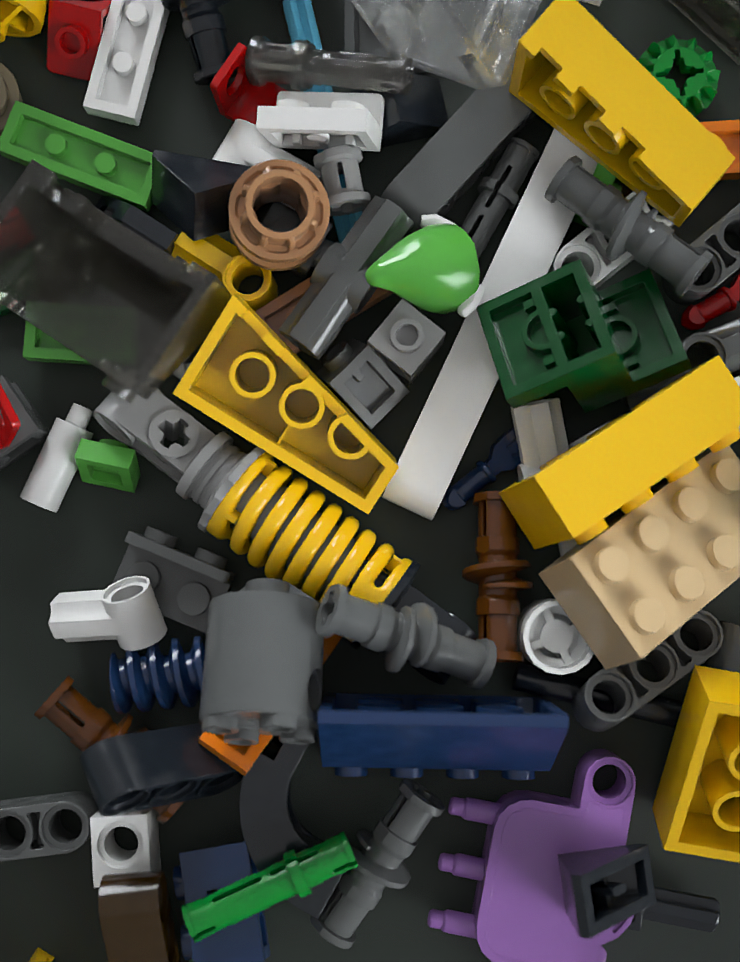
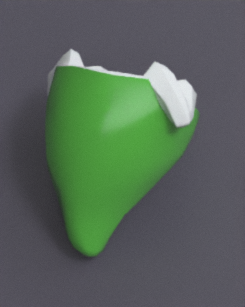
(432, 268)

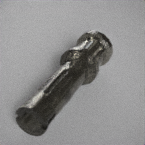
(306, 66)

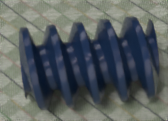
(157, 677)

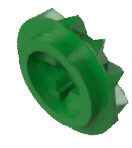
(693, 60)

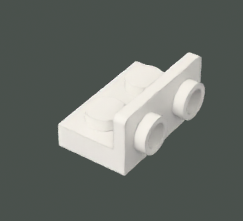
(323, 120)

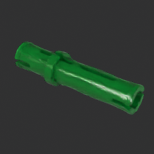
(260, 890)

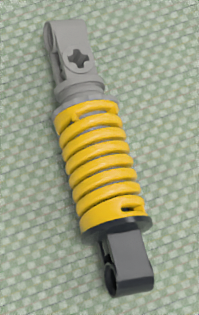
(260, 516)

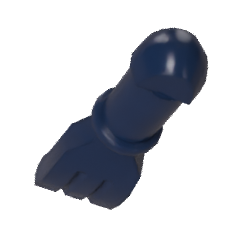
(503, 456)

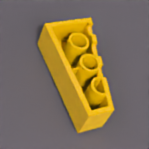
(616, 110)
(279, 404)
(628, 457)

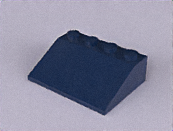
(439, 733)

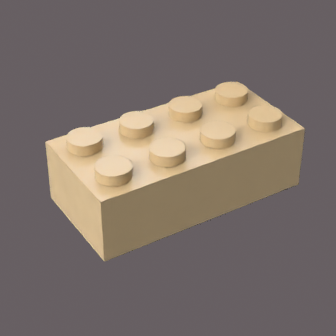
(654, 563)

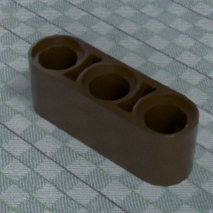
(137, 918)

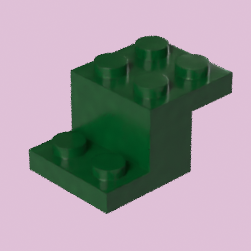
(581, 338)

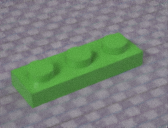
(79, 155)

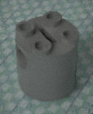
(262, 664)

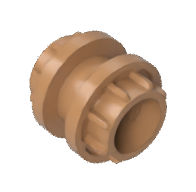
(285, 183)

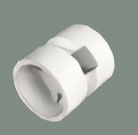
(551, 638)

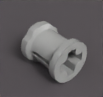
(343, 161)

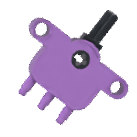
(519, 884)

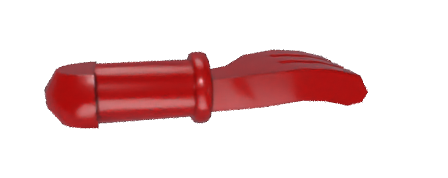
(722, 301)

